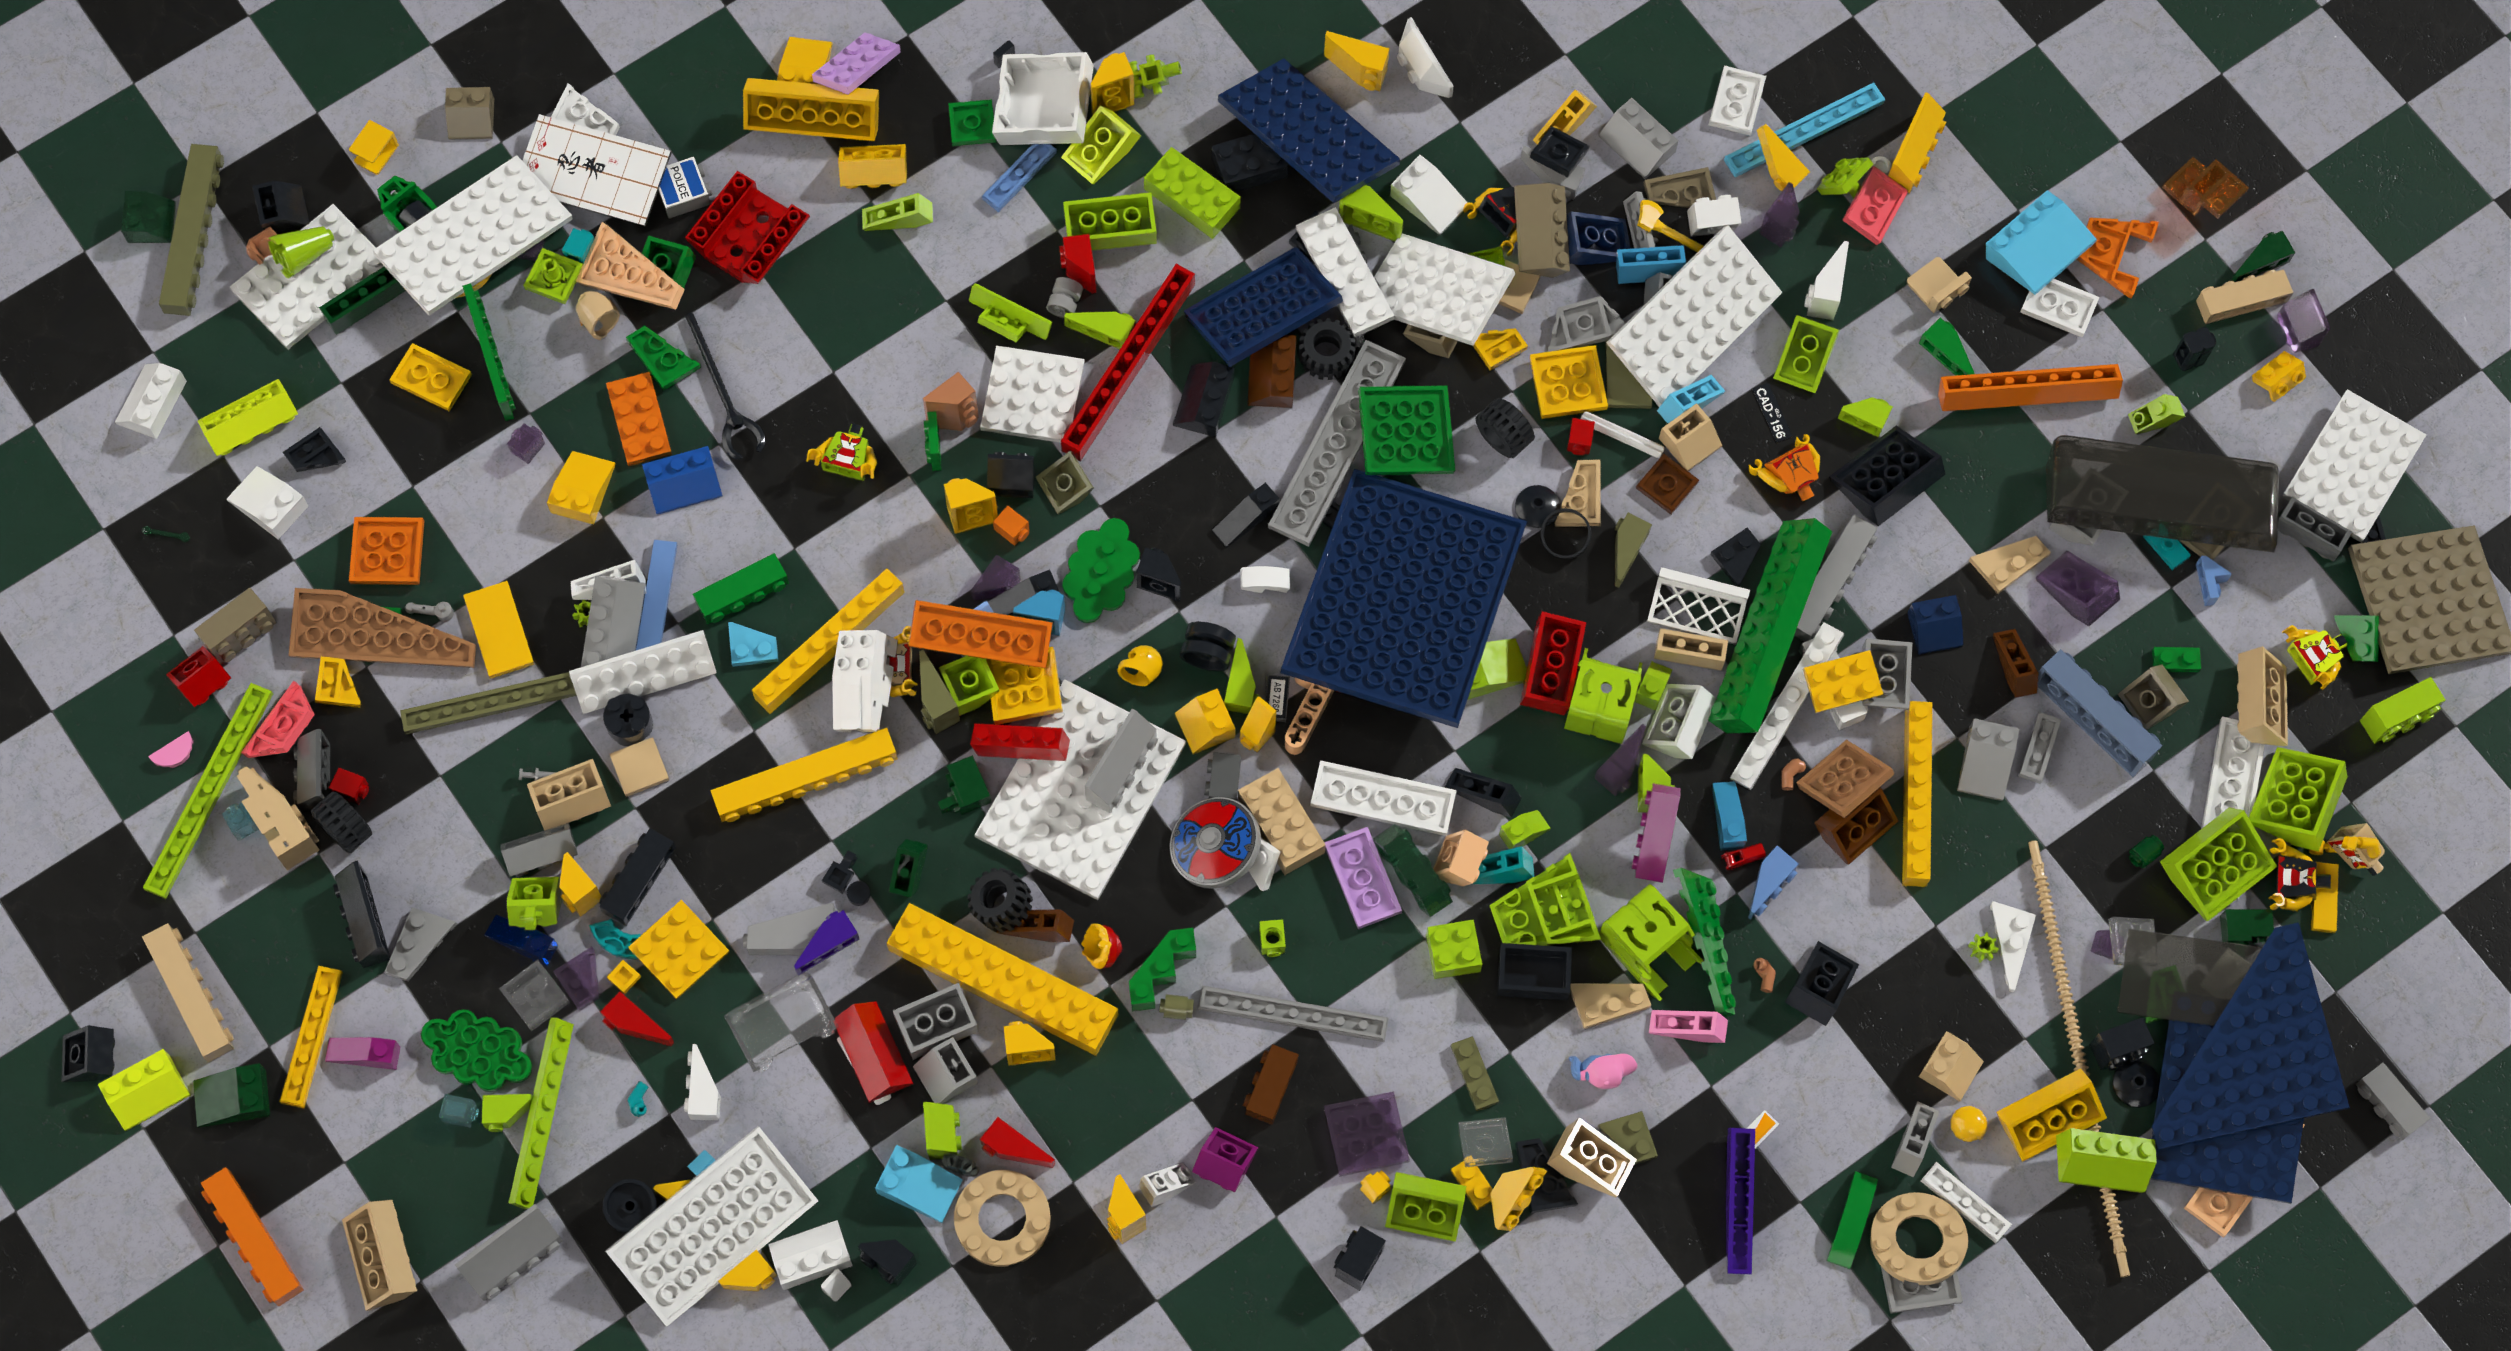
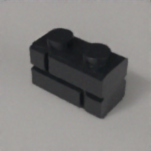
(2194, 348)

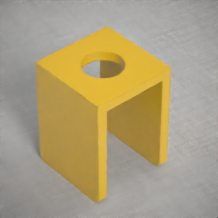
(374, 147)

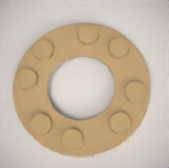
(1009, 1251)
(1917, 1270)

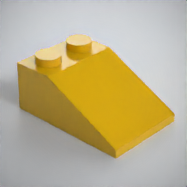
(802, 59)
(1358, 59)
(580, 487)

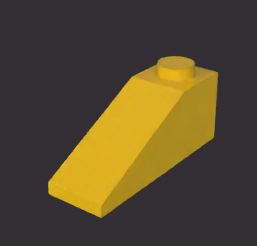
(1569, 115)
(1781, 161)
(1258, 725)

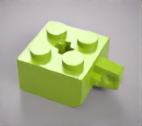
(534, 902)

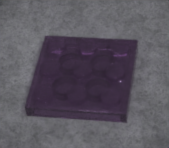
(1366, 1134)

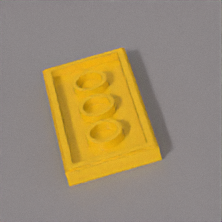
(498, 629)

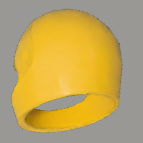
(1146, 661)

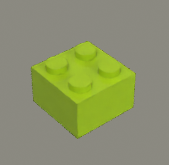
(1453, 949)

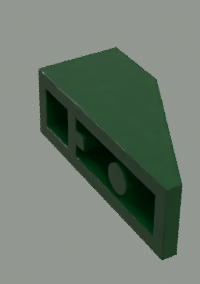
(2269, 254)

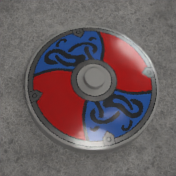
(1215, 842)

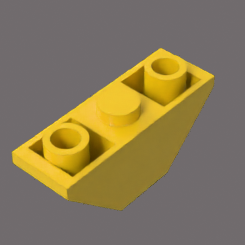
(1513, 1195)

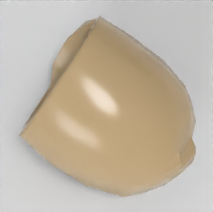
(597, 307)

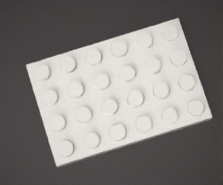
(1441, 288)
(292, 304)
(2355, 464)

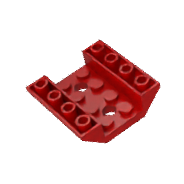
(733, 224)

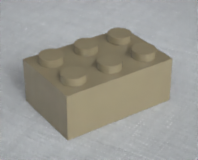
(235, 626)

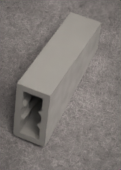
(787, 933)

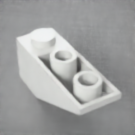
(703, 1095)

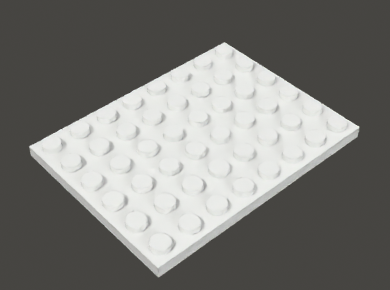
(1044, 807)

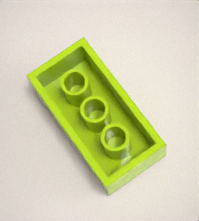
(1192, 192)
(1113, 220)

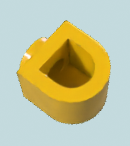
(1375, 1186)

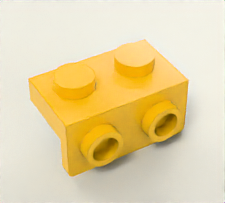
(2280, 375)

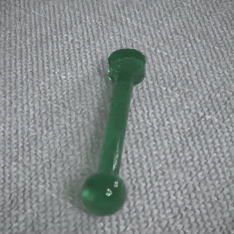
(183, 536)

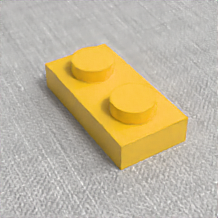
(1477, 1188)

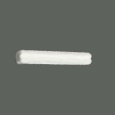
(1624, 435)

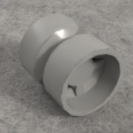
(1064, 296)

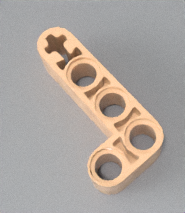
(1307, 711)

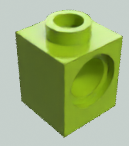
(1268, 928)

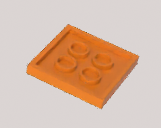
(386, 550)

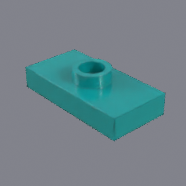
(2169, 550)

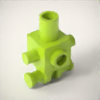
(1153, 75)

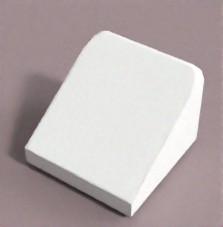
(835, 1285)

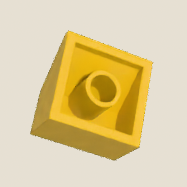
(1205, 722)
(577, 888)
(1026, 1044)

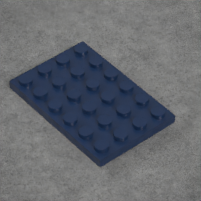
(1263, 306)

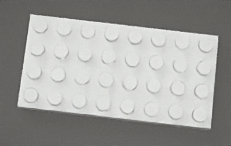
(472, 235)
(1694, 316)
(711, 1226)

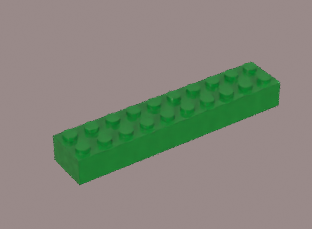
(1770, 626)

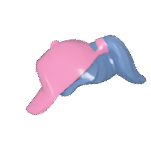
(1604, 1070)

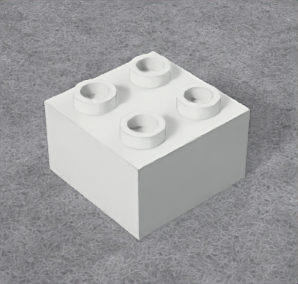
(1711, 216)

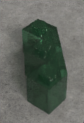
(1413, 869)

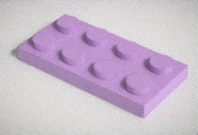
(856, 63)
(1362, 878)

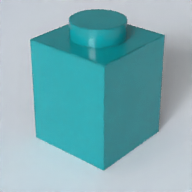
(578, 245)

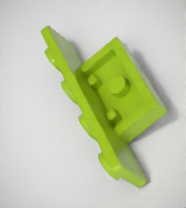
(1006, 316)

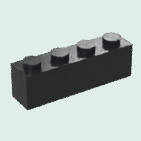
(637, 876)

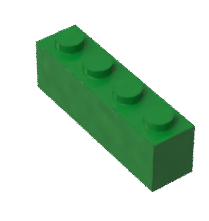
(741, 588)

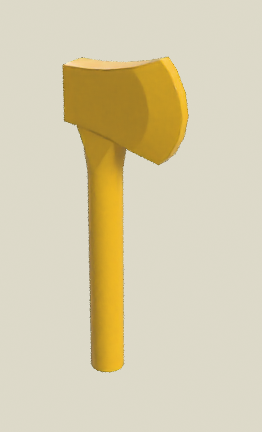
(1649, 221)

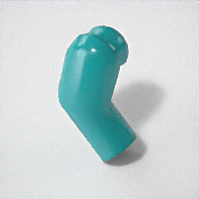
(636, 1101)

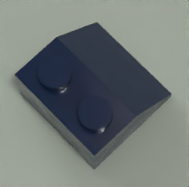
(1936, 624)

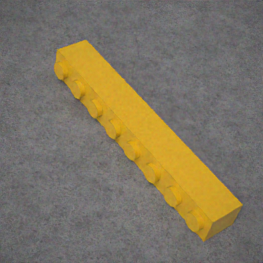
(823, 644)
(804, 775)
(1917, 794)

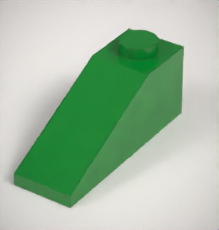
(1945, 345)

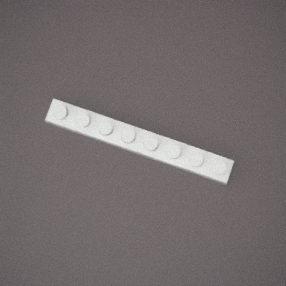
(1784, 709)

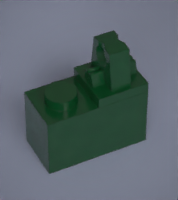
(968, 789)
(908, 868)
(2246, 926)

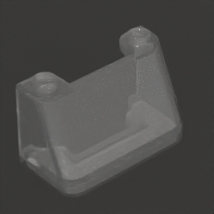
(780, 1020)

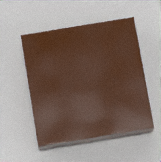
(1667, 484)

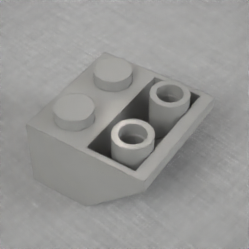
(945, 1072)

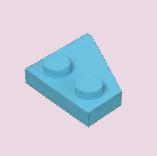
(751, 646)

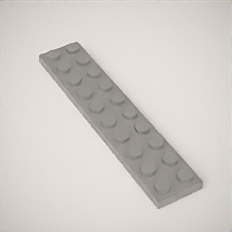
(1333, 447)

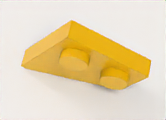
(1499, 346)

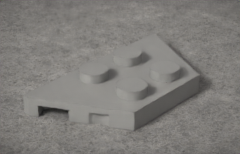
(1584, 324)

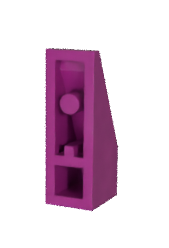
(364, 1052)

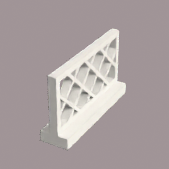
(1698, 586)

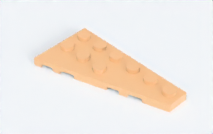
(622, 270)

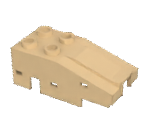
(272, 811)

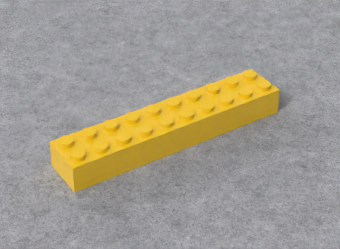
(1002, 979)

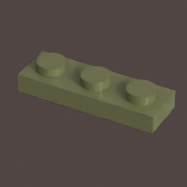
(1474, 1073)

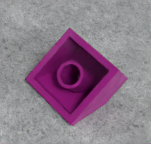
(1224, 1159)

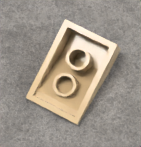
(1591, 1159)

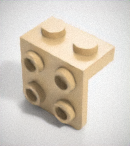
(1938, 284)

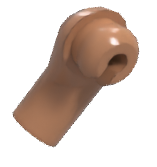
(1791, 769)
(1767, 974)

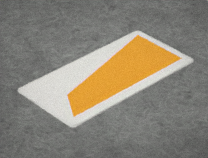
(1763, 1126)

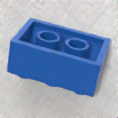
(682, 480)

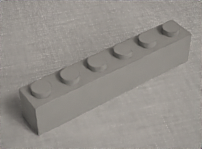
(1834, 574)

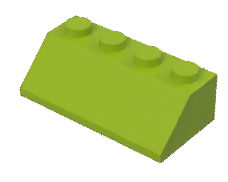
(2105, 1160)

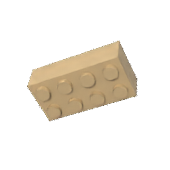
(1282, 820)

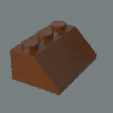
(1273, 374)
(1859, 829)

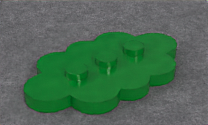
(1101, 570)
(476, 1050)

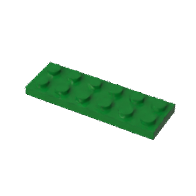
(490, 351)

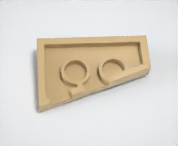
(2009, 563)
(1607, 1001)

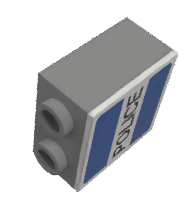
(683, 188)

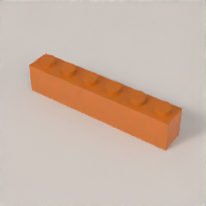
(252, 1237)

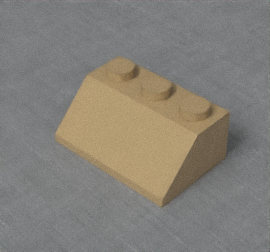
(568, 795)

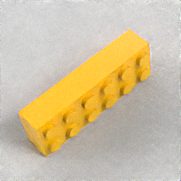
(810, 109)

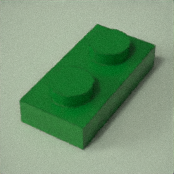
(2177, 658)

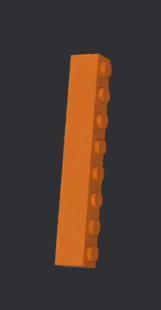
(2030, 387)

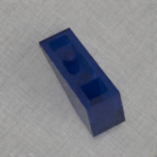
(526, 942)

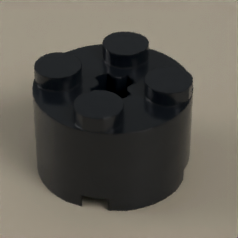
(619, 710)

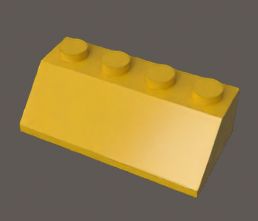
(1917, 143)
(2050, 1111)

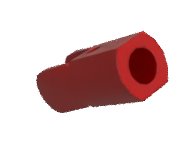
(1746, 855)

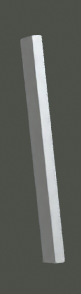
(1293, 1013)

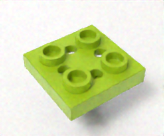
(1845, 177)
(551, 270)

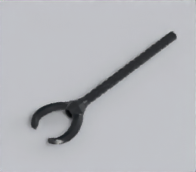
(734, 419)

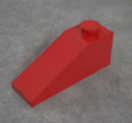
(632, 1021)
(1011, 1145)

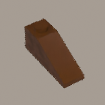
(2016, 663)
(1045, 926)

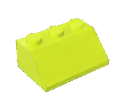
(144, 1089)

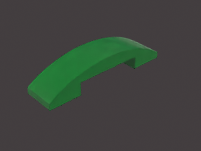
(1852, 1220)

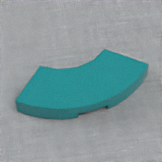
(613, 939)

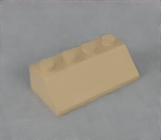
(2262, 697)
(379, 1254)

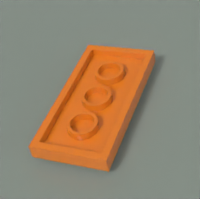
(639, 419)

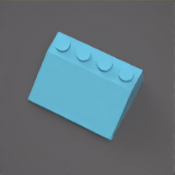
(2039, 243)

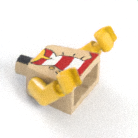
(902, 663)
(2356, 846)

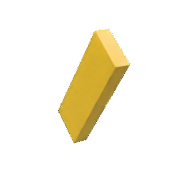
(2325, 906)

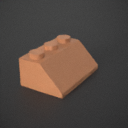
(954, 404)

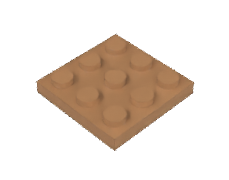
(1845, 778)

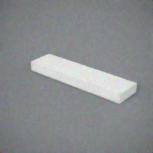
(1966, 1202)

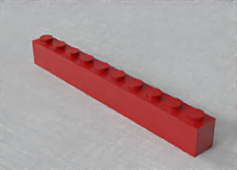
(1128, 362)

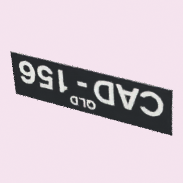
(1772, 412)

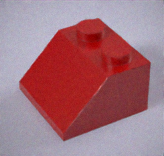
(1078, 260)
(199, 676)

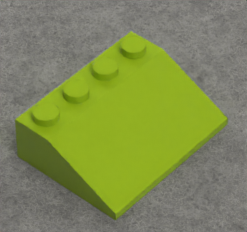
(2299, 797)
(2219, 863)

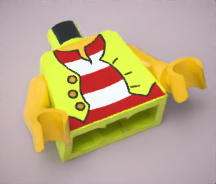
(2316, 653)

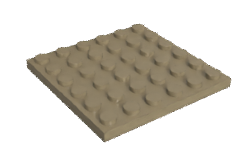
(2432, 599)

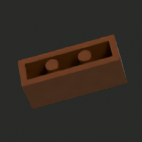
(1270, 1084)

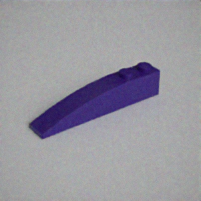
(1740, 1199)

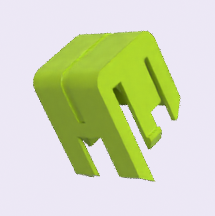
(1600, 712)
(1644, 932)

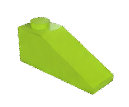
(898, 214)
(1103, 326)
(1241, 684)

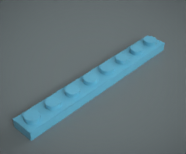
(1808, 127)

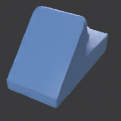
(2209, 576)

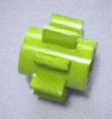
(581, 609)
(1983, 941)

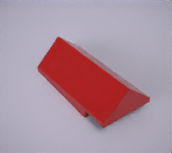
(872, 1050)

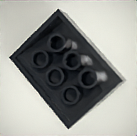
(1888, 475)

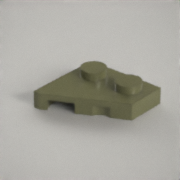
(1631, 1135)

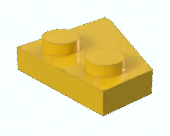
(335, 684)

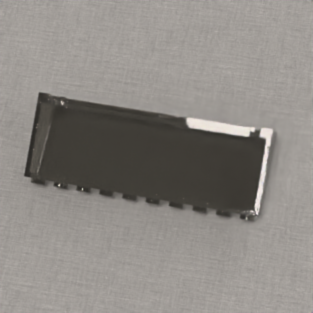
(2163, 493)

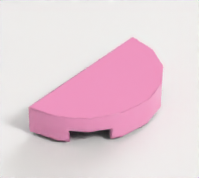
(173, 753)

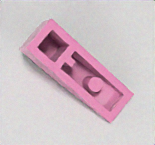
(1689, 1025)

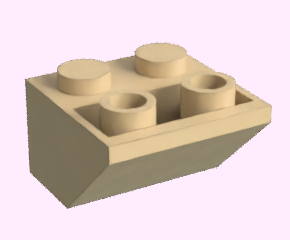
(1690, 437)

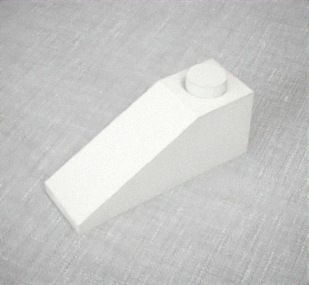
(583, 587)

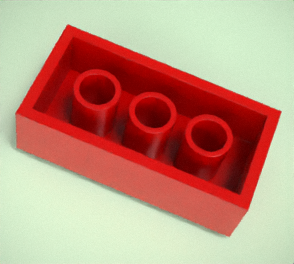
(1553, 663)

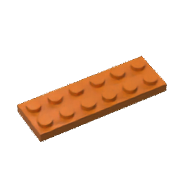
(980, 634)

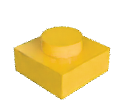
(623, 976)

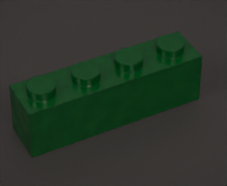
(361, 300)

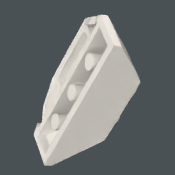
(1421, 63)

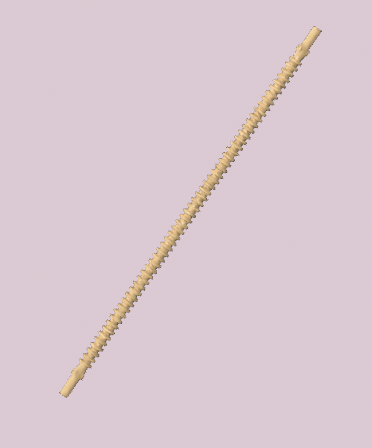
(2038, 868)

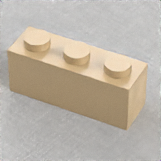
(1691, 649)

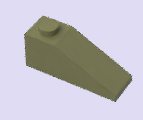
(1629, 540)

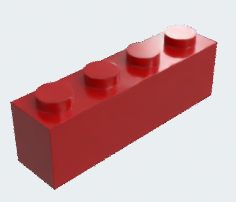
(1020, 742)

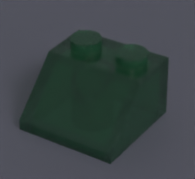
(147, 217)

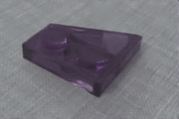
(580, 978)

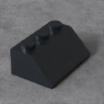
(1204, 398)

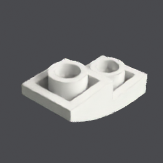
(1264, 577)

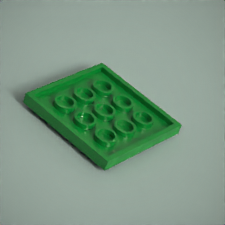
(1406, 430)

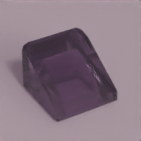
(2102, 944)

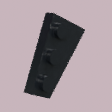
(1553, 1191)

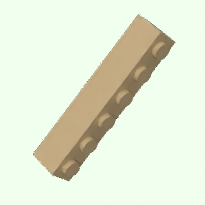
(188, 992)

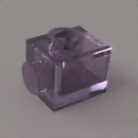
(526, 442)

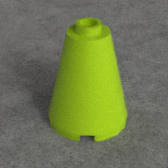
(299, 248)

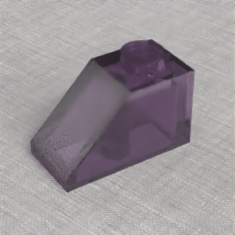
(996, 579)

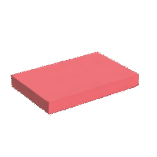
(1875, 205)

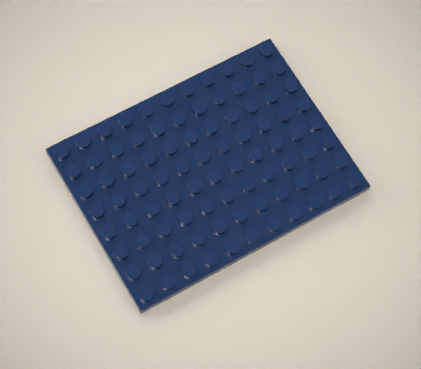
(1404, 598)

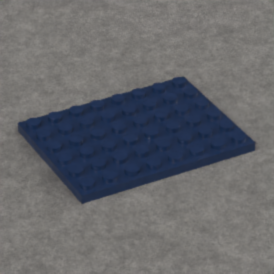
(2246, 1163)

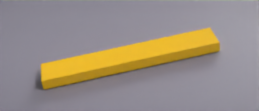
(311, 1037)

